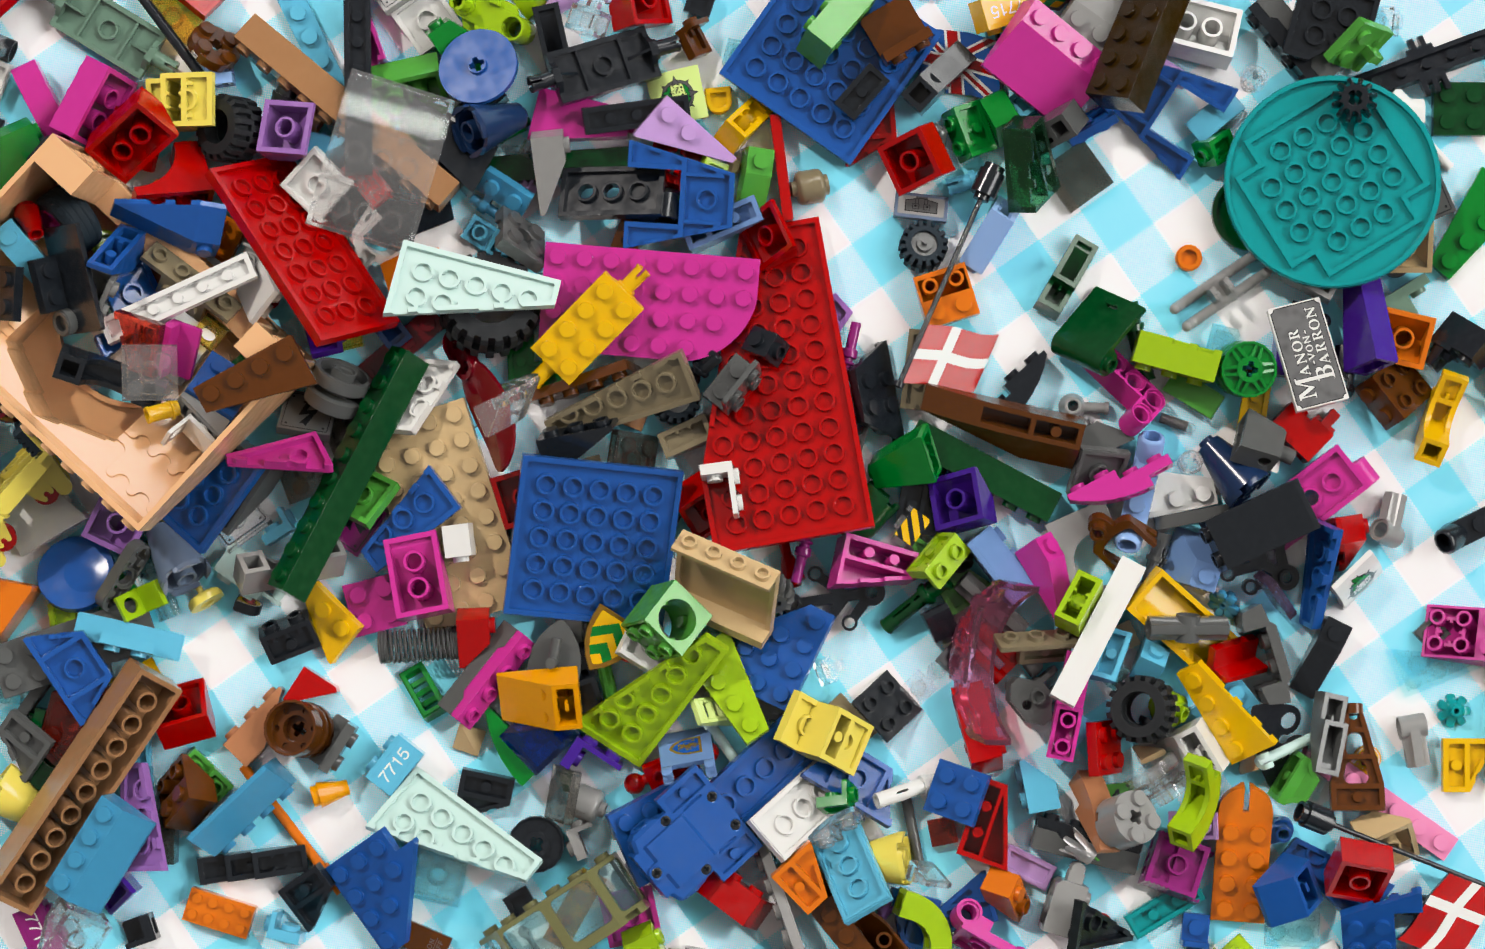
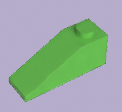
(755, 173)

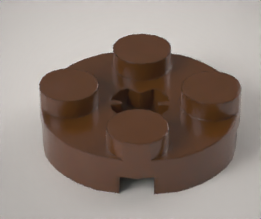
(208, 36)

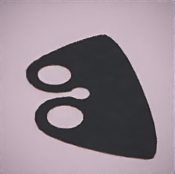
(1271, 717)

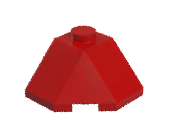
(639, 13)
(1353, 537)

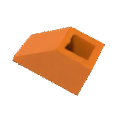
(1006, 893)

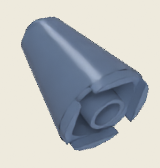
(175, 561)

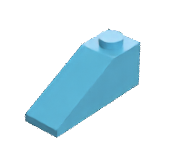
(18, 246)

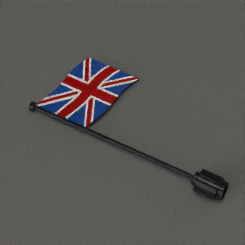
(975, 79)

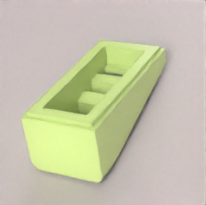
(715, 716)

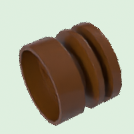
(285, 729)

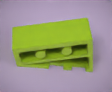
(1175, 358)

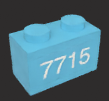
(394, 764)

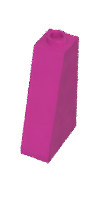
(550, 116)

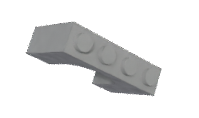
(1071, 530)

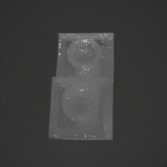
(830, 830)

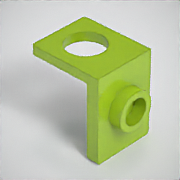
(146, 597)

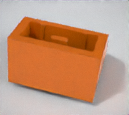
(957, 298)

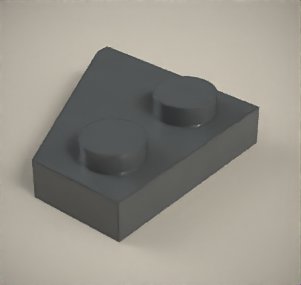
(25, 743)

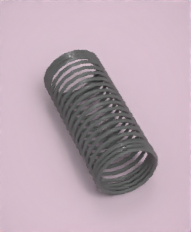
(384, 645)

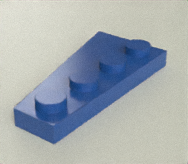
(1319, 569)

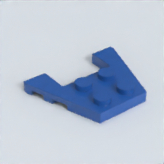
(133, 288)
(1373, 924)

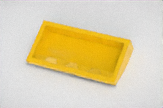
(1165, 597)

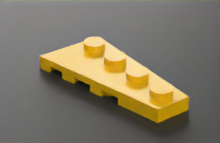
(1229, 722)

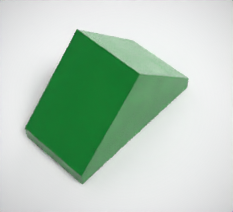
(998, 112)

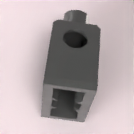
(1260, 443)

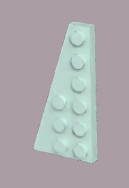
(450, 283)
(451, 828)

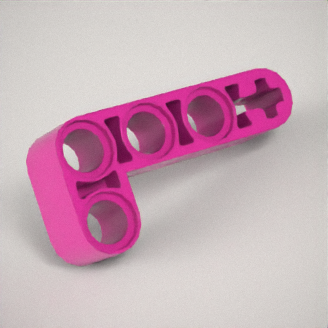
(1134, 393)

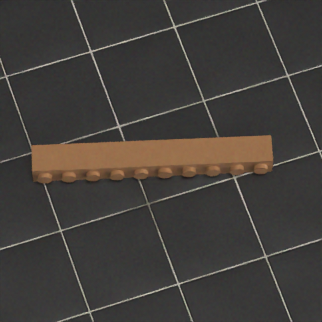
(313, 84)

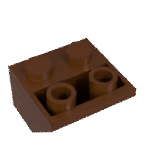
(185, 795)

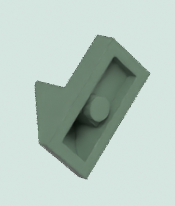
(1399, 298)

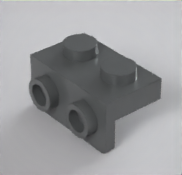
(343, 737)

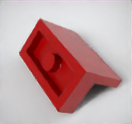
(1235, 658)

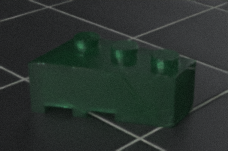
(1028, 164)

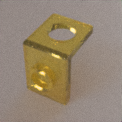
(214, 326)

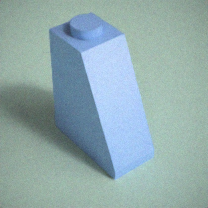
(989, 237)

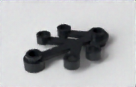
(1262, 563)
(840, 598)

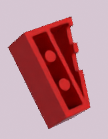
(981, 756)
(737, 899)

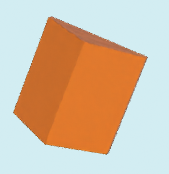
(1411, 336)

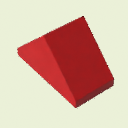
(310, 685)

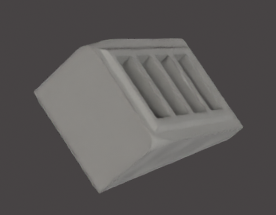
(213, 421)

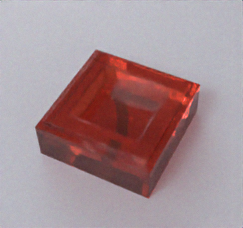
(942, 831)

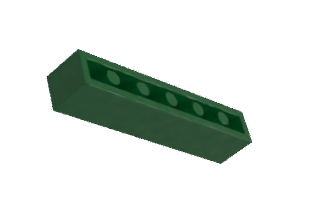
(1003, 481)

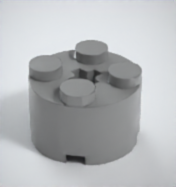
(1127, 820)

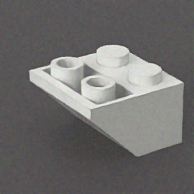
(259, 294)
(1196, 739)

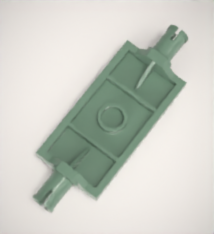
(113, 34)

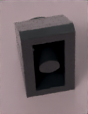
(940, 623)

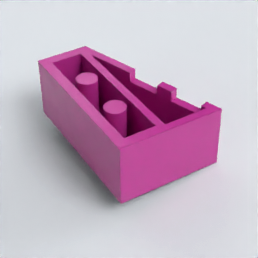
(869, 563)

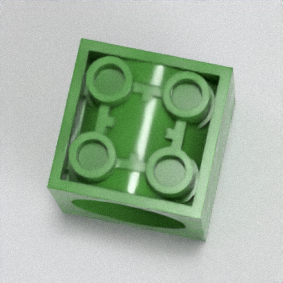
(686, 618)

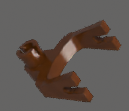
(1104, 528)

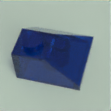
(537, 745)

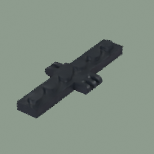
(1428, 64)

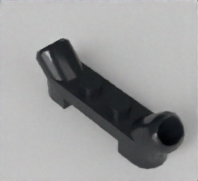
(1461, 532)

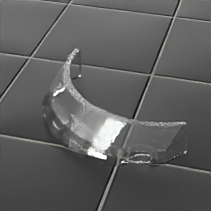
(508, 406)

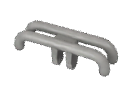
(1220, 291)

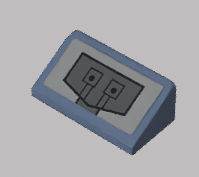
(921, 207)

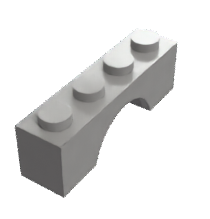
(254, 569)

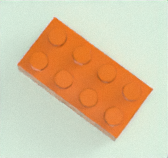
(219, 912)

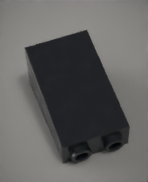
(1259, 525)

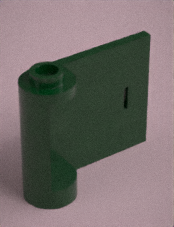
(1096, 330)

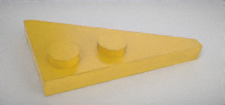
(332, 622)

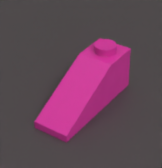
(1046, 568)

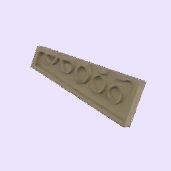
(641, 394)

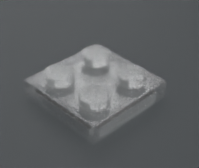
(149, 372)

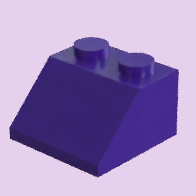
(961, 502)

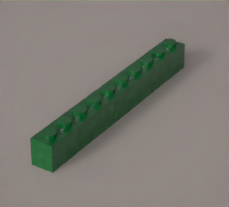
(352, 466)

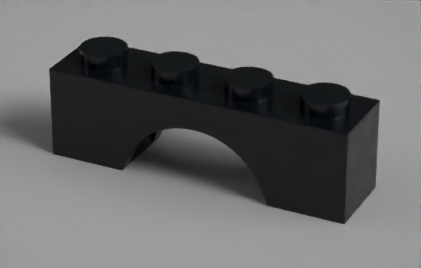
(86, 367)

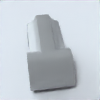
(1387, 526)
(1413, 731)

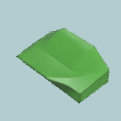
(1295, 780)

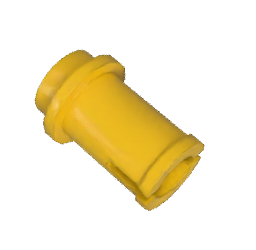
(162, 411)

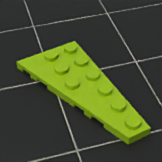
(646, 708)

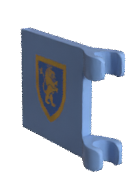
(685, 749)

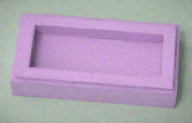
(1030, 867)

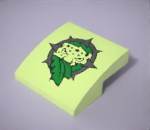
(682, 82)

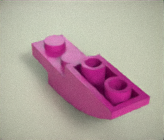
(1109, 488)
(1065, 727)

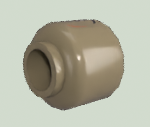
(809, 186)

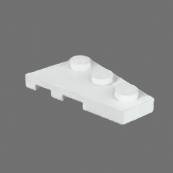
(427, 394)

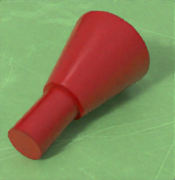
(787, 563)

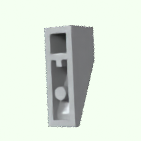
(549, 157)

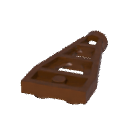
(1358, 796)

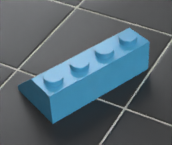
(242, 808)
(101, 853)

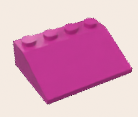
(1042, 59)

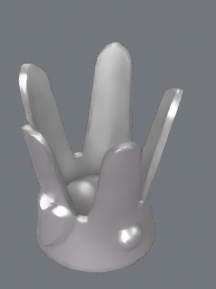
(1081, 850)

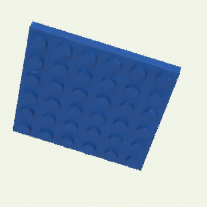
(801, 93)
(589, 536)

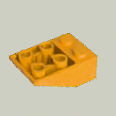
(542, 698)

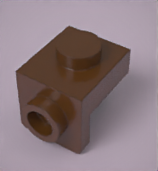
(693, 39)

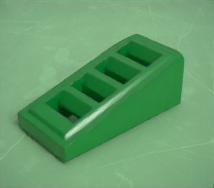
(436, 710)

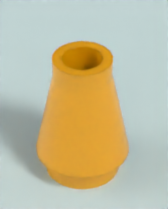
(328, 792)

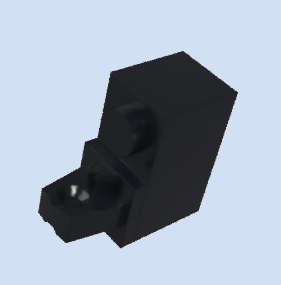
(1457, 341)

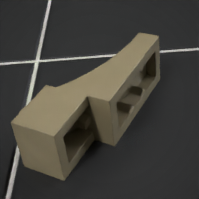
(685, 436)

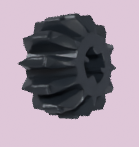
(1343, 96)

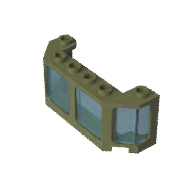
(575, 914)

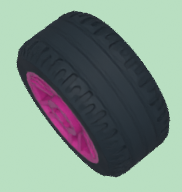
(61, 208)

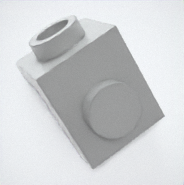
(575, 844)

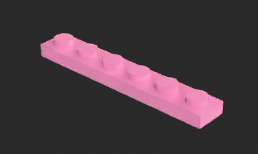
(1427, 832)

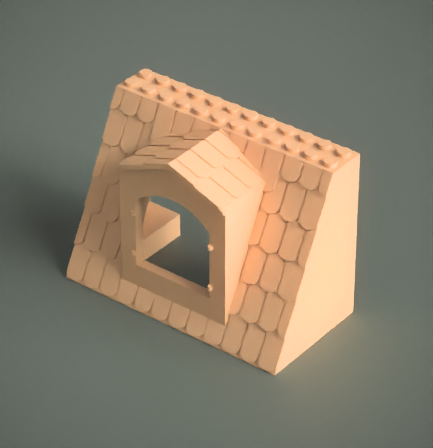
(92, 433)

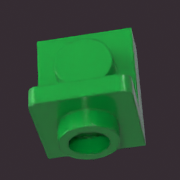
(1214, 149)
(835, 802)

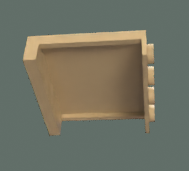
(728, 586)

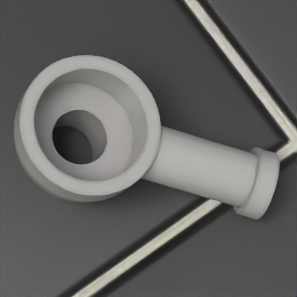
(1083, 407)

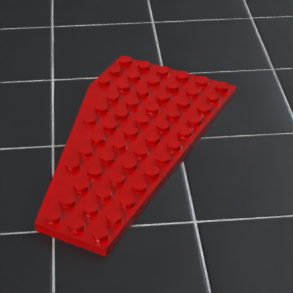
(799, 426)

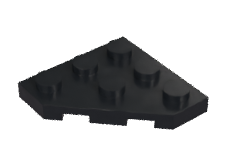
(1320, 23)

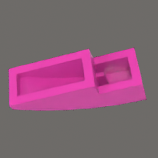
(37, 94)

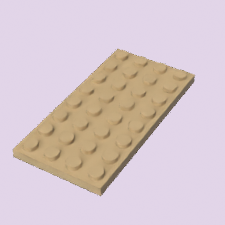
(453, 450)

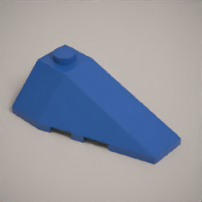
(188, 227)

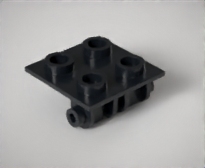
(886, 706)

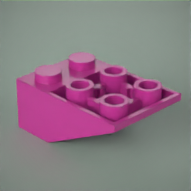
(1467, 634)

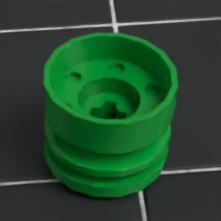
(1239, 383)

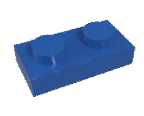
(1100, 120)

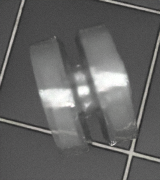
(1157, 780)

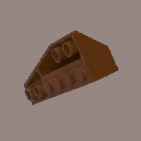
(1009, 425)
(865, 933)

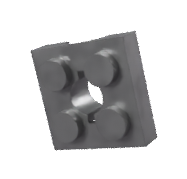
(520, 239)

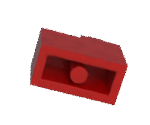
(1306, 434)

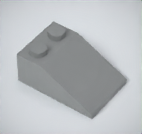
(1092, 18)

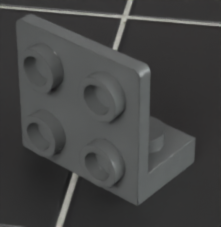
(733, 383)

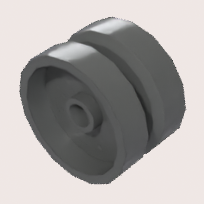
(339, 388)

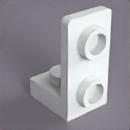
(716, 472)

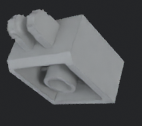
(1060, 900)

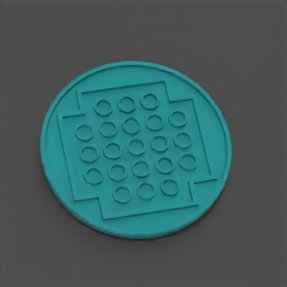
(1328, 195)

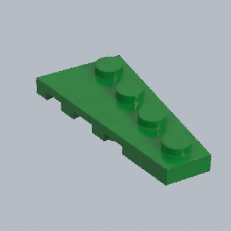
(1464, 232)

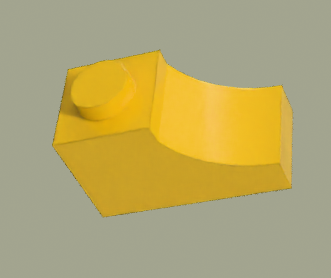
(742, 125)

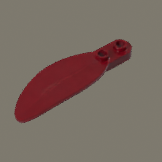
(479, 387)

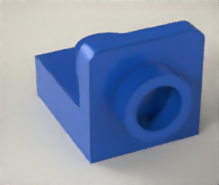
(1194, 930)

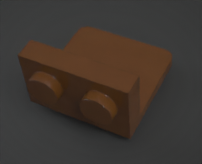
(896, 31)
(1393, 393)

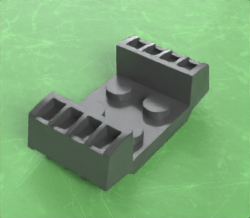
(1276, 690)

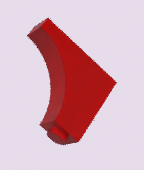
(184, 179)

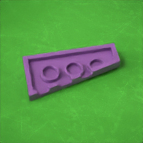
(139, 793)

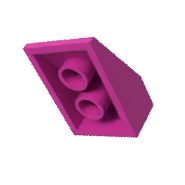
(418, 576)

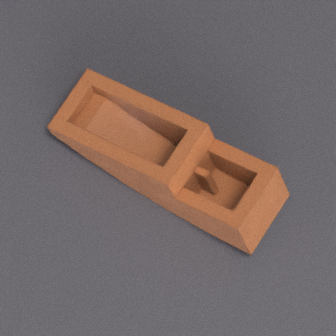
(1089, 794)

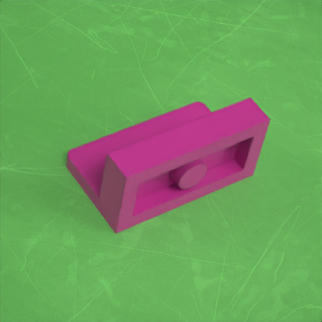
(187, 341)

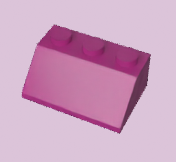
(91, 99)

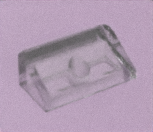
(926, 874)

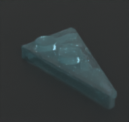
(1421, 673)

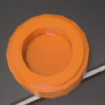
(1188, 258)

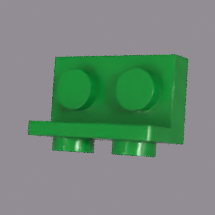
(968, 131)

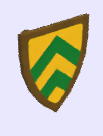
(603, 638)

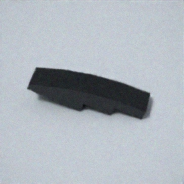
(252, 864)

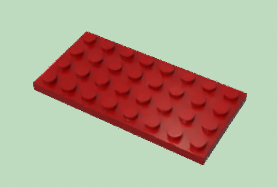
(308, 264)

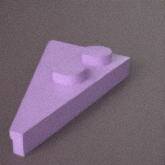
(676, 128)

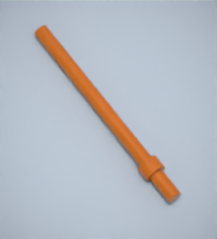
(291, 828)

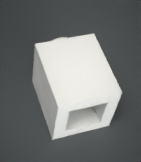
(458, 541)

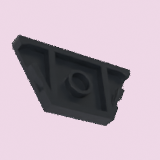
(875, 394)

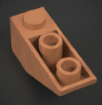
(249, 740)

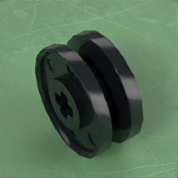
(548, 831)

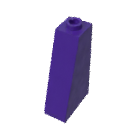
(1367, 330)

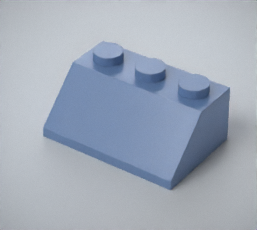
(996, 558)

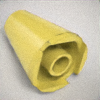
(15, 794)
(893, 856)

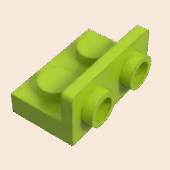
(939, 559)

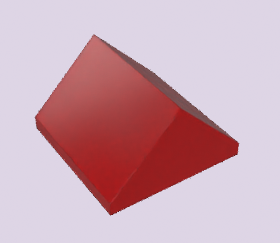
(770, 238)

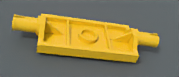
(588, 326)

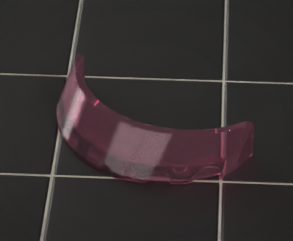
(974, 658)

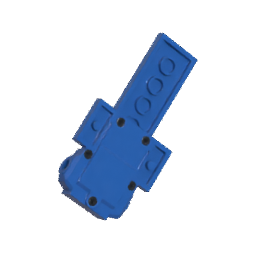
(706, 819)

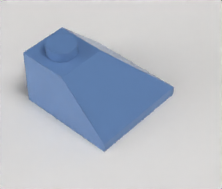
(1191, 561)

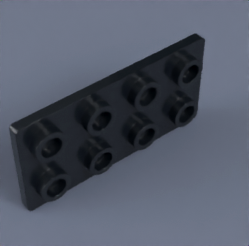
(64, 280)

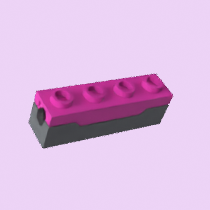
(478, 682)

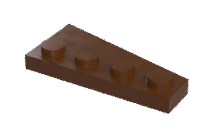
(262, 375)
(584, 383)

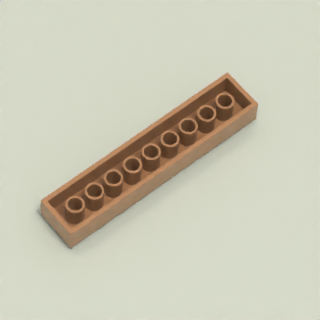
(89, 768)

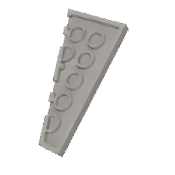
(782, 911)

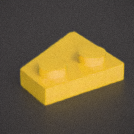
(1461, 763)

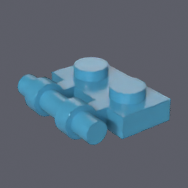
(502, 190)

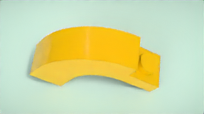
(1437, 418)

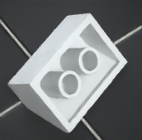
(1207, 34)

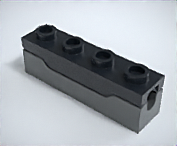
(1272, 20)
(1049, 835)

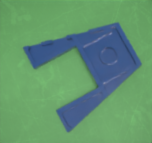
(1171, 155)
(704, 200)

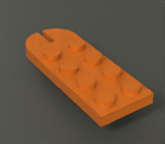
(1241, 854)

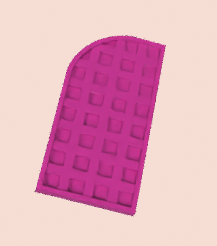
(686, 300)

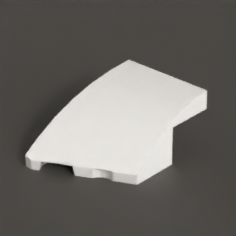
(40, 523)

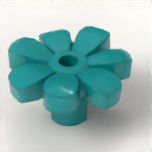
(1448, 710)

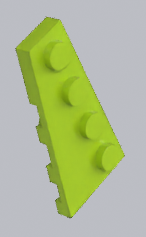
(735, 696)

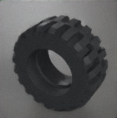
(491, 337)

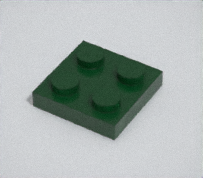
(1459, 110)

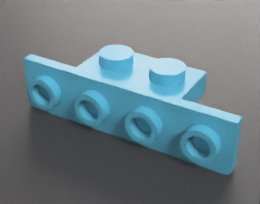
(130, 636)

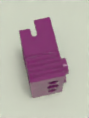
(1174, 868)

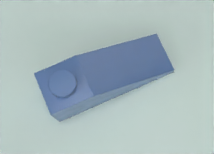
(745, 215)

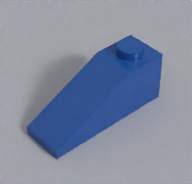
(120, 251)

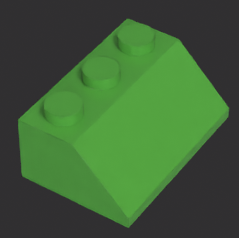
(416, 71)

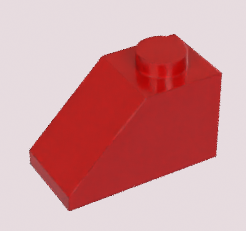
(473, 632)

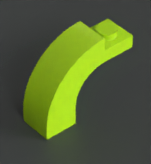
(1198, 805)
(927, 916)

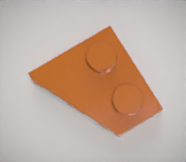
(802, 878)

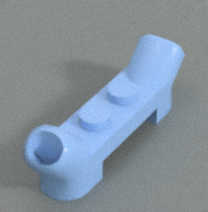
(1139, 507)

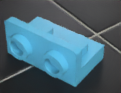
(286, 933)

